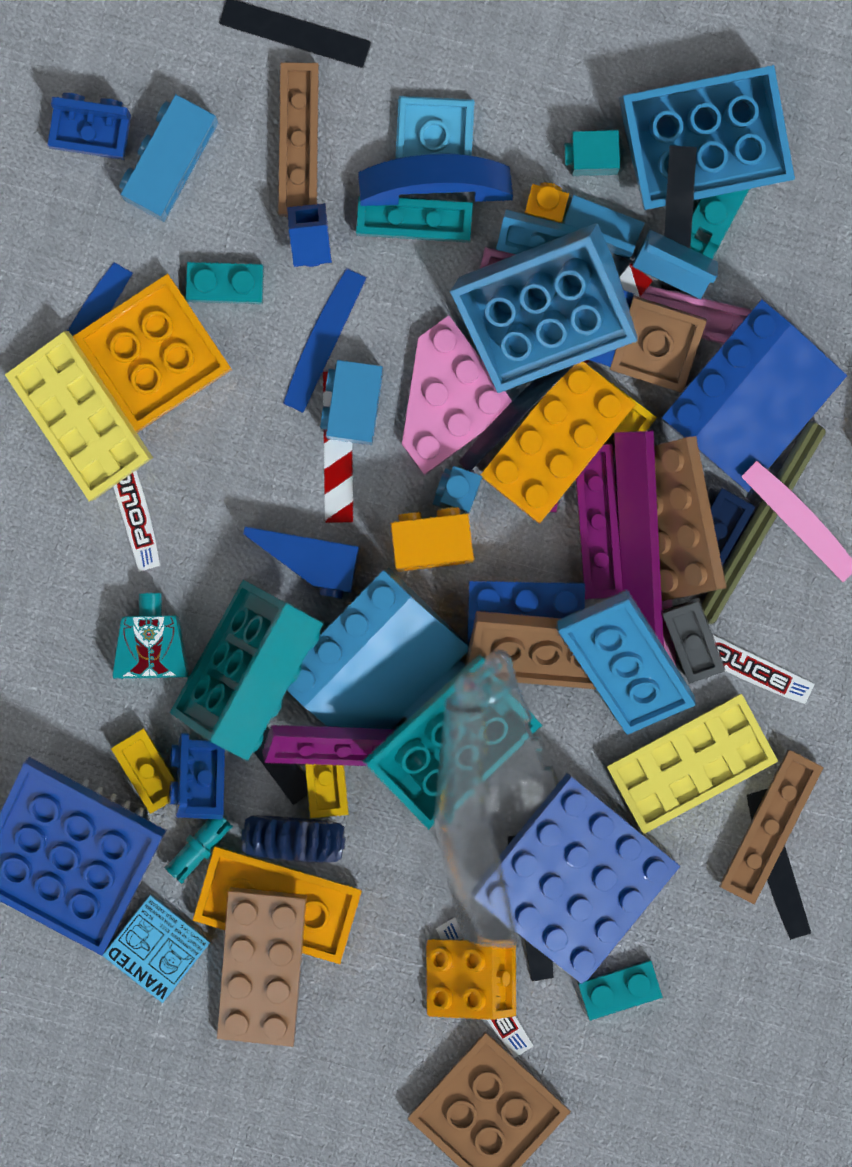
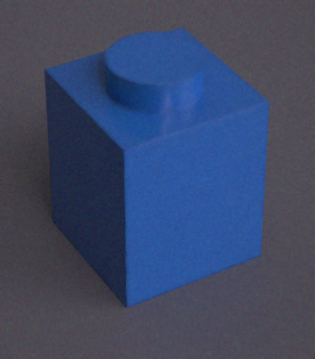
(309, 235)

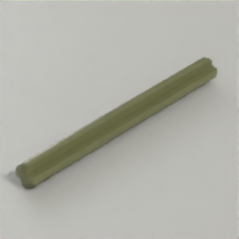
(762, 521)

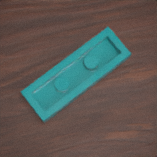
(417, 220)

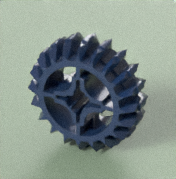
(293, 838)

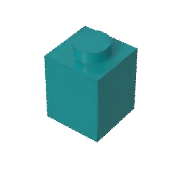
(593, 153)

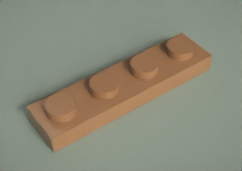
(298, 135)
(771, 826)

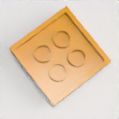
(152, 353)

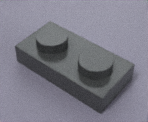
(693, 640)

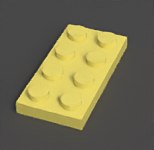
(78, 416)
(692, 763)

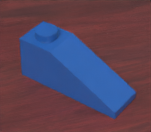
(316, 561)

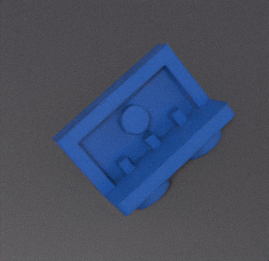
(89, 126)
(199, 779)

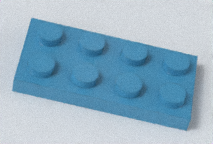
(626, 662)

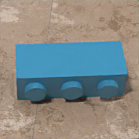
(168, 157)

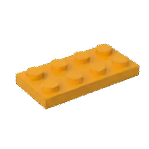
(557, 440)
(328, 904)

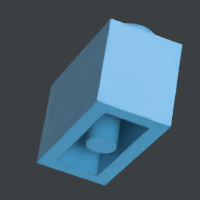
(353, 402)

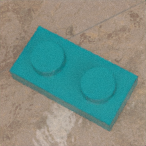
(225, 283)
(620, 990)

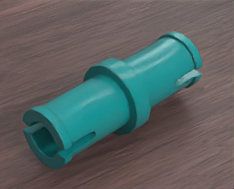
(197, 848)

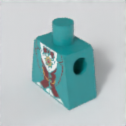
(150, 643)

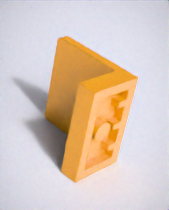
(470, 980)

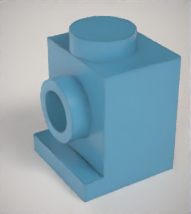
(457, 489)

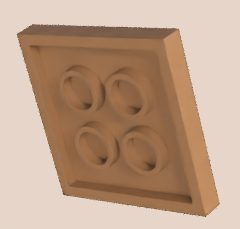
(488, 1109)

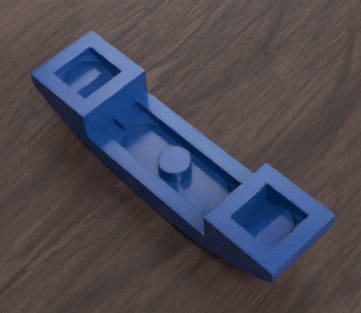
(434, 174)

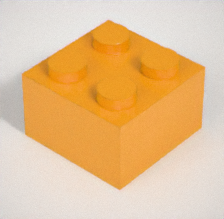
(432, 541)

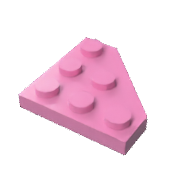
(448, 397)

